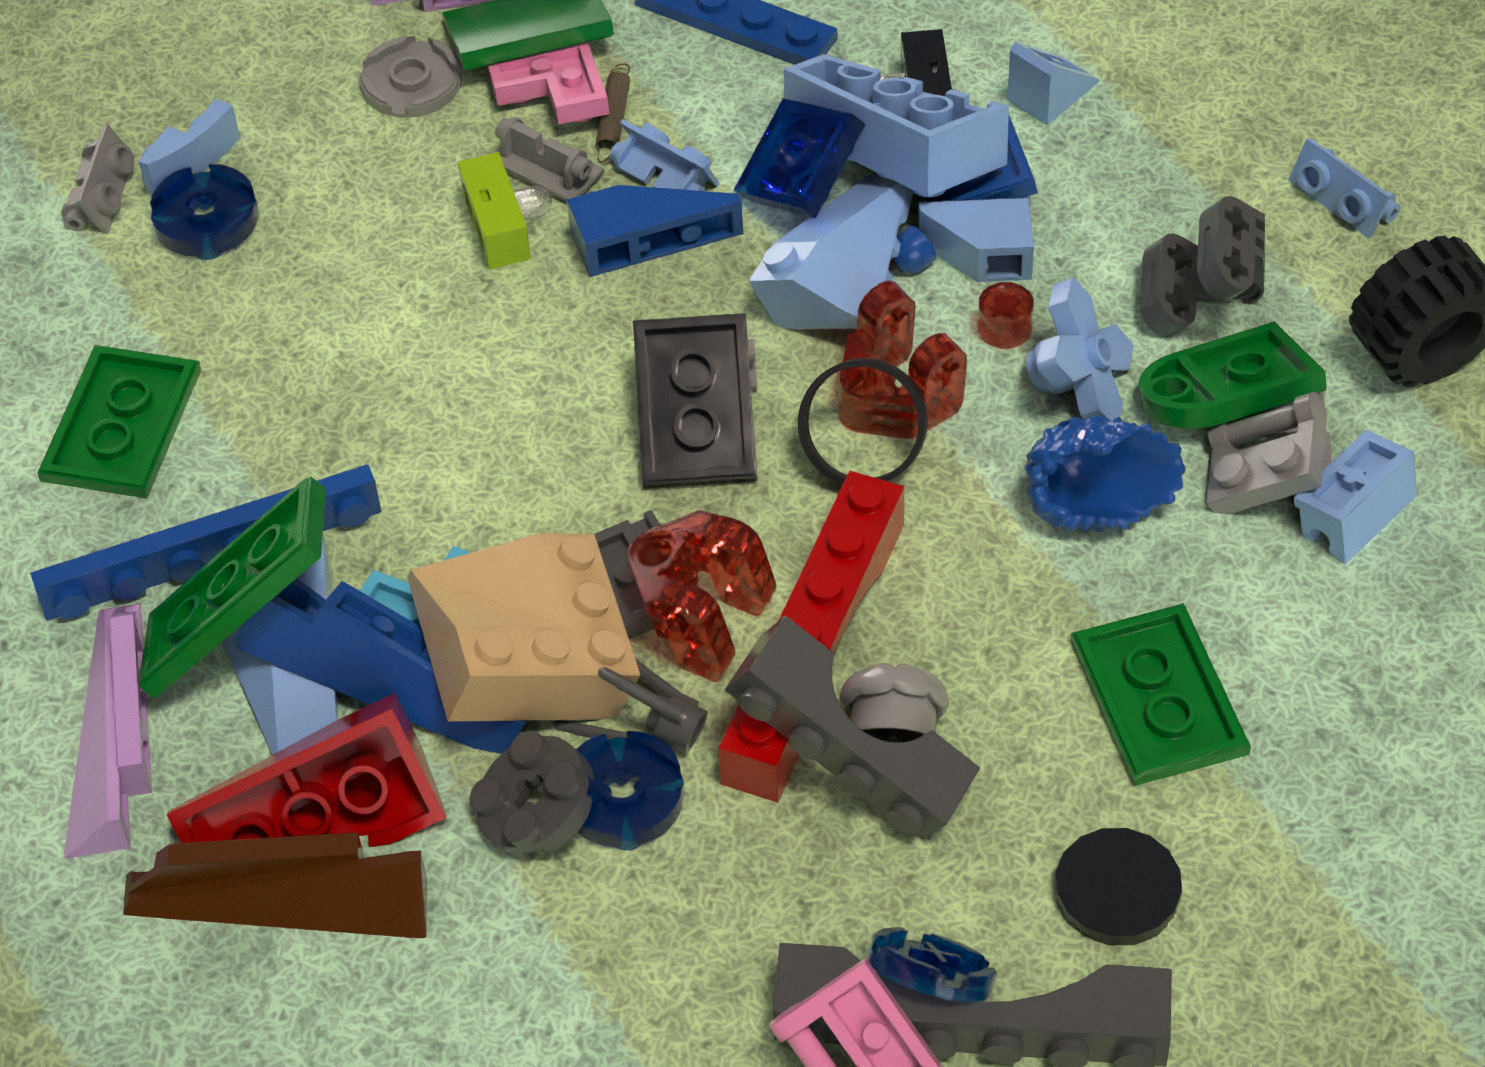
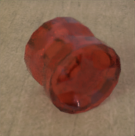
(1015, 308)

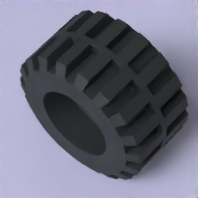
(1423, 311)

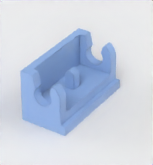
(1358, 494)

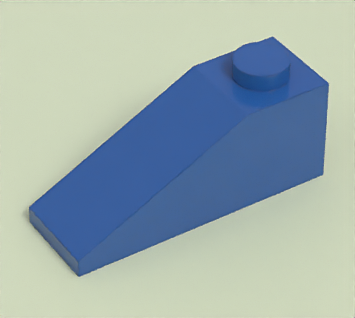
(646, 223)

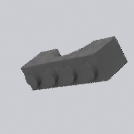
(792, 690)

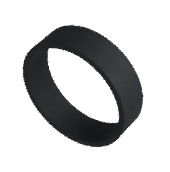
(803, 417)

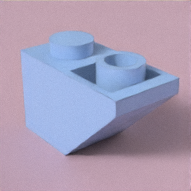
(982, 237)

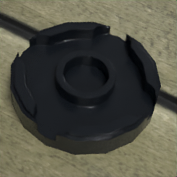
(1118, 886)

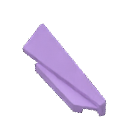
(113, 738)

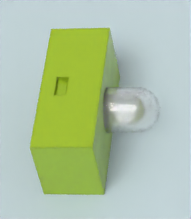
(498, 210)

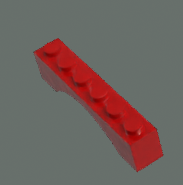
(832, 583)

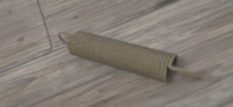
(617, 93)

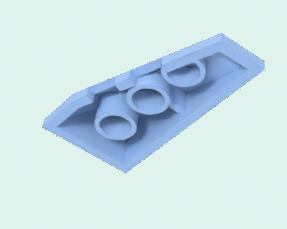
(833, 260)
(283, 701)

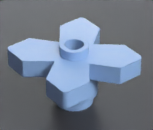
(1080, 354)

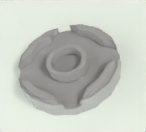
(411, 90)

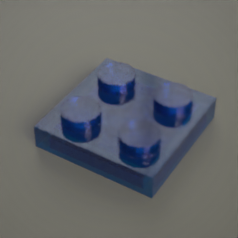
(799, 157)

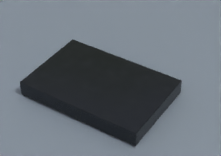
(694, 400)

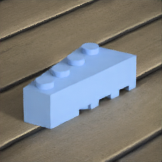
(908, 133)

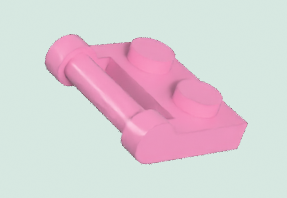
(862, 1019)

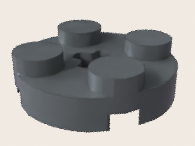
(520, 769)

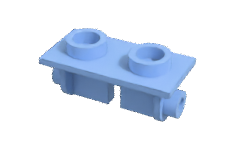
(649, 150)
(1342, 189)

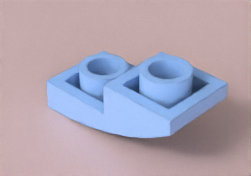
(203, 144)

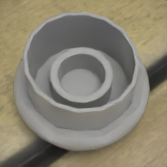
(894, 701)

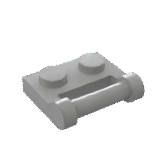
(1272, 468)

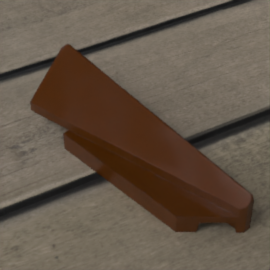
(285, 884)

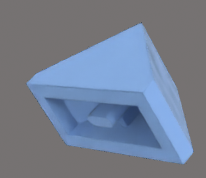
(1045, 82)

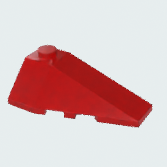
(345, 778)

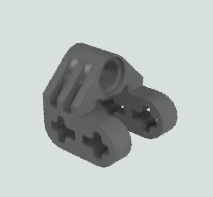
(1218, 269)

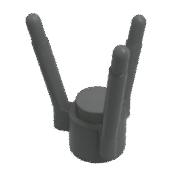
(672, 716)

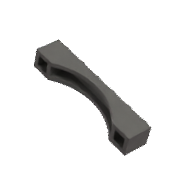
(1106, 1017)

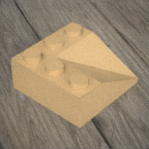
(524, 631)

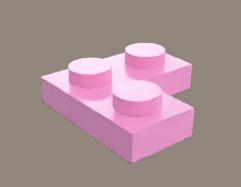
(562, 74)

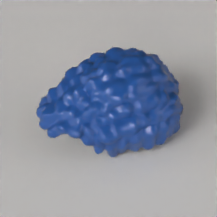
(1101, 473)

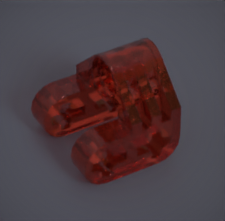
(885, 332)
(666, 573)

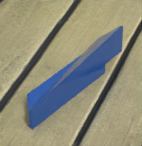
(363, 653)

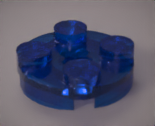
(210, 233)
(656, 795)

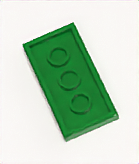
(233, 586)

